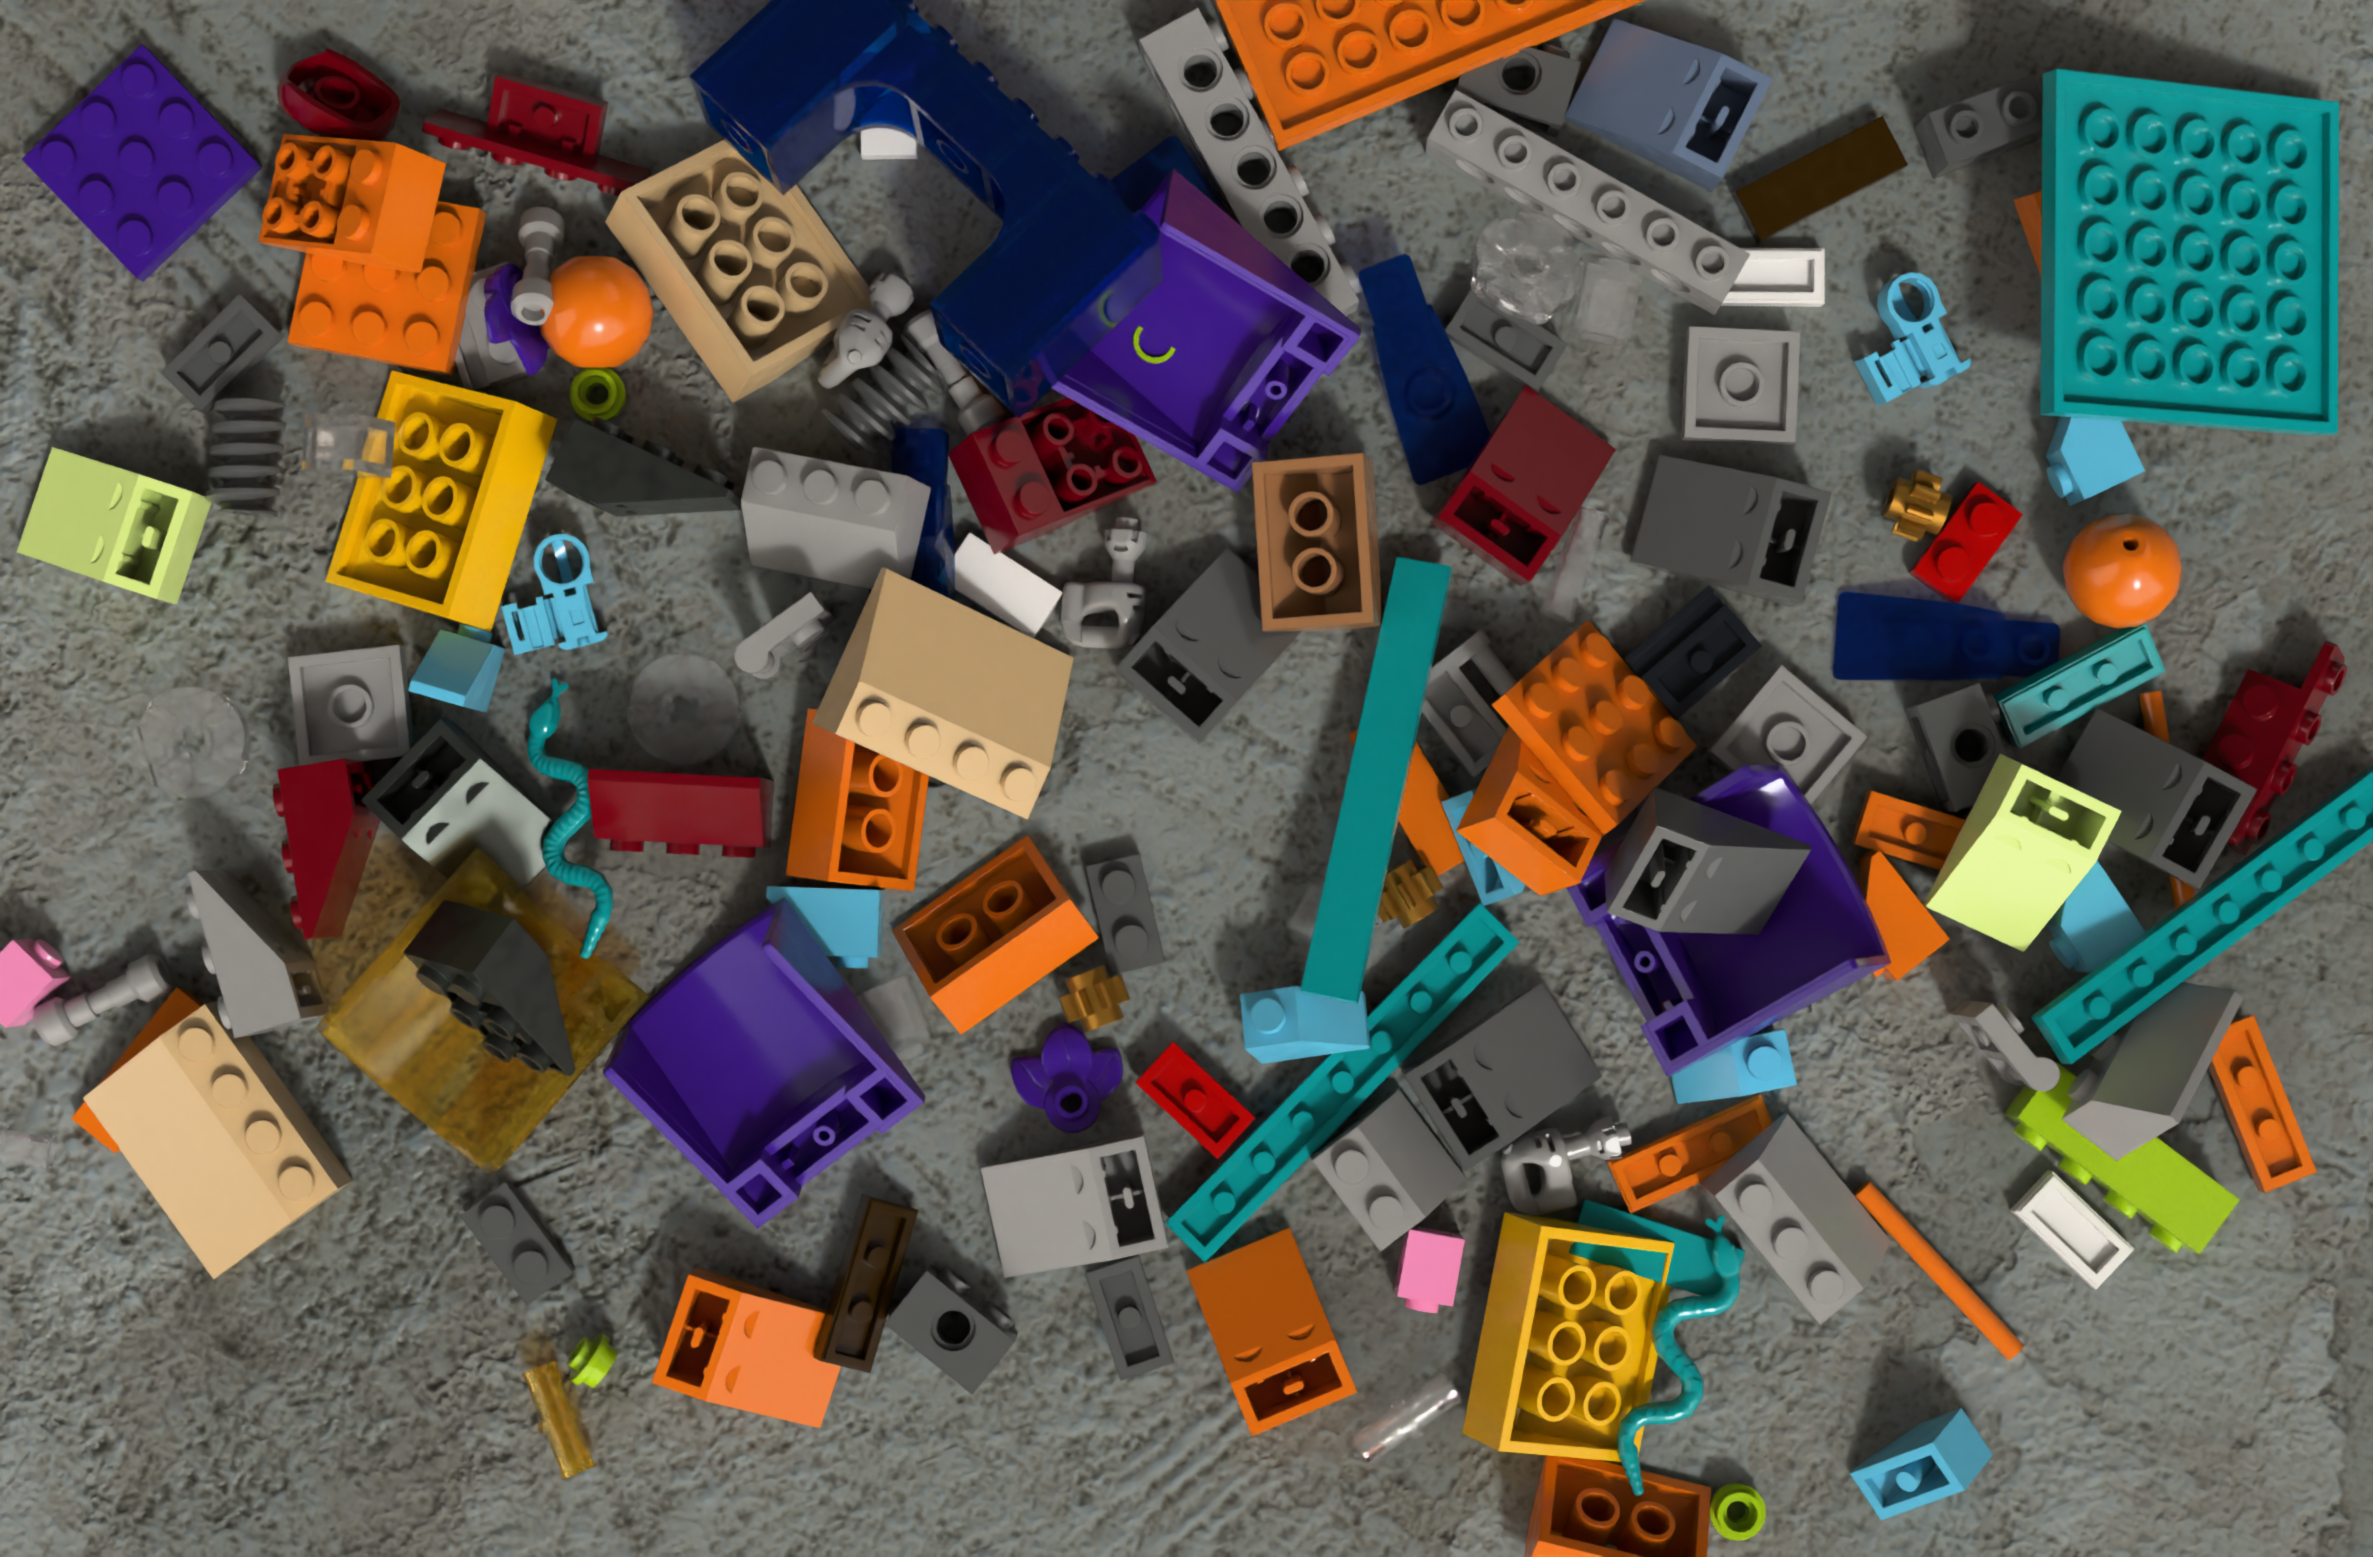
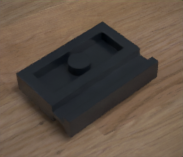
(1692, 652)

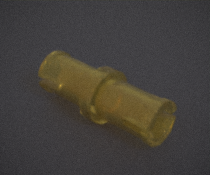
(559, 1420)

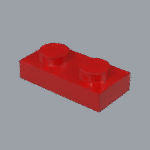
(1965, 543)
(1195, 1099)

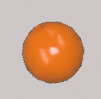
(598, 312)
(2122, 570)

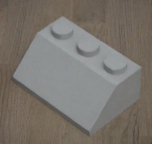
(830, 518)
(2150, 1069)
(1799, 1218)

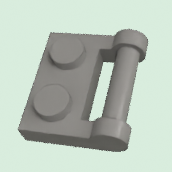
(797, 627)
(1459, 711)
(1997, 1038)

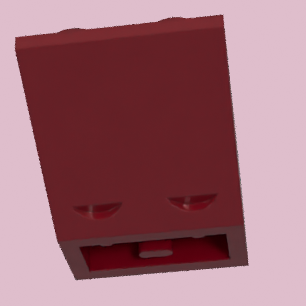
(1047, 471)
(1523, 487)
(326, 839)

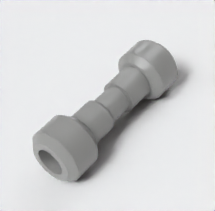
(541, 235)
(976, 408)
(61, 1019)

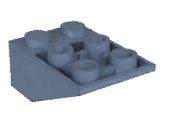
(1668, 101)

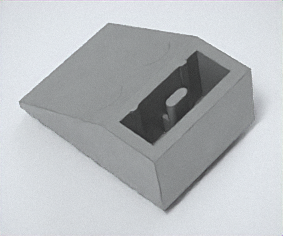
(258, 965)
(1075, 1206)

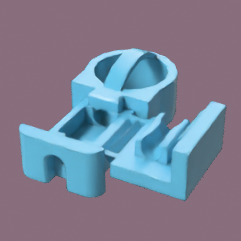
(1917, 355)
(564, 615)

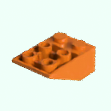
(352, 201)
(1529, 821)
(1271, 1331)
(747, 1350)

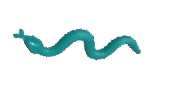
(542, 725)
(1667, 1412)

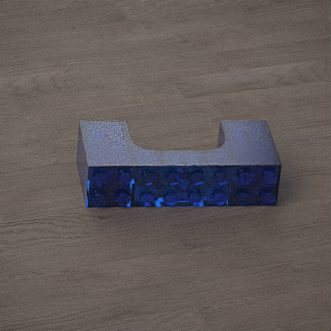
(1067, 247)

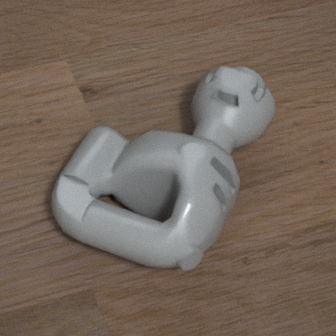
(863, 333)
(1112, 596)
(1553, 1157)

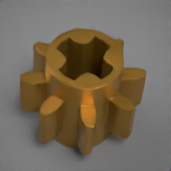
(1917, 505)
(1409, 894)
(1094, 998)

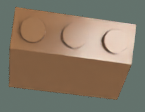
(1317, 543)

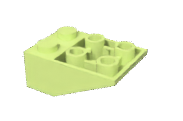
(114, 525)
(2020, 853)

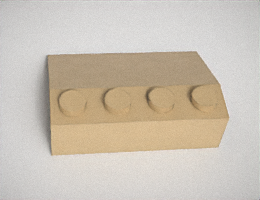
(738, 265)
(949, 693)
(216, 1139)

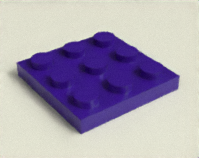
(142, 163)

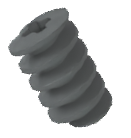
(885, 398)
(245, 456)

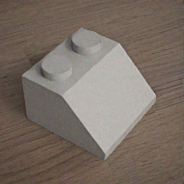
(1388, 1169)

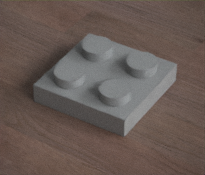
(1740, 385)
(351, 705)
(1791, 729)

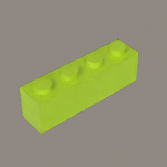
(2149, 1181)

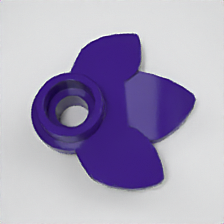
(502, 324)
(1066, 1070)

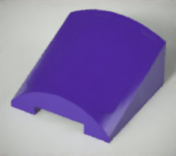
(1243, 337)
(1723, 987)
(761, 1064)

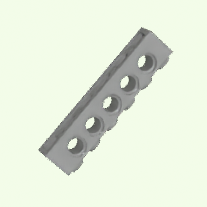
(1194, 42)
(1585, 202)

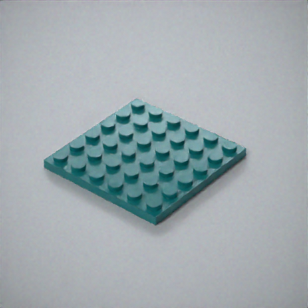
(2189, 255)

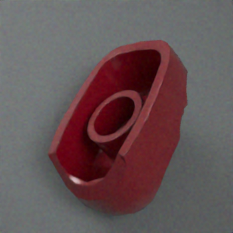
(338, 98)

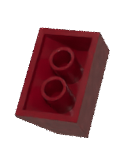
(681, 811)

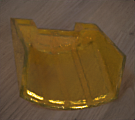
(437, 1064)

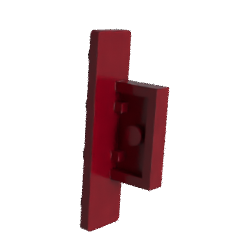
(541, 128)
(2265, 734)

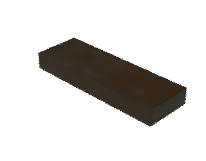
(1819, 179)
(865, 1283)

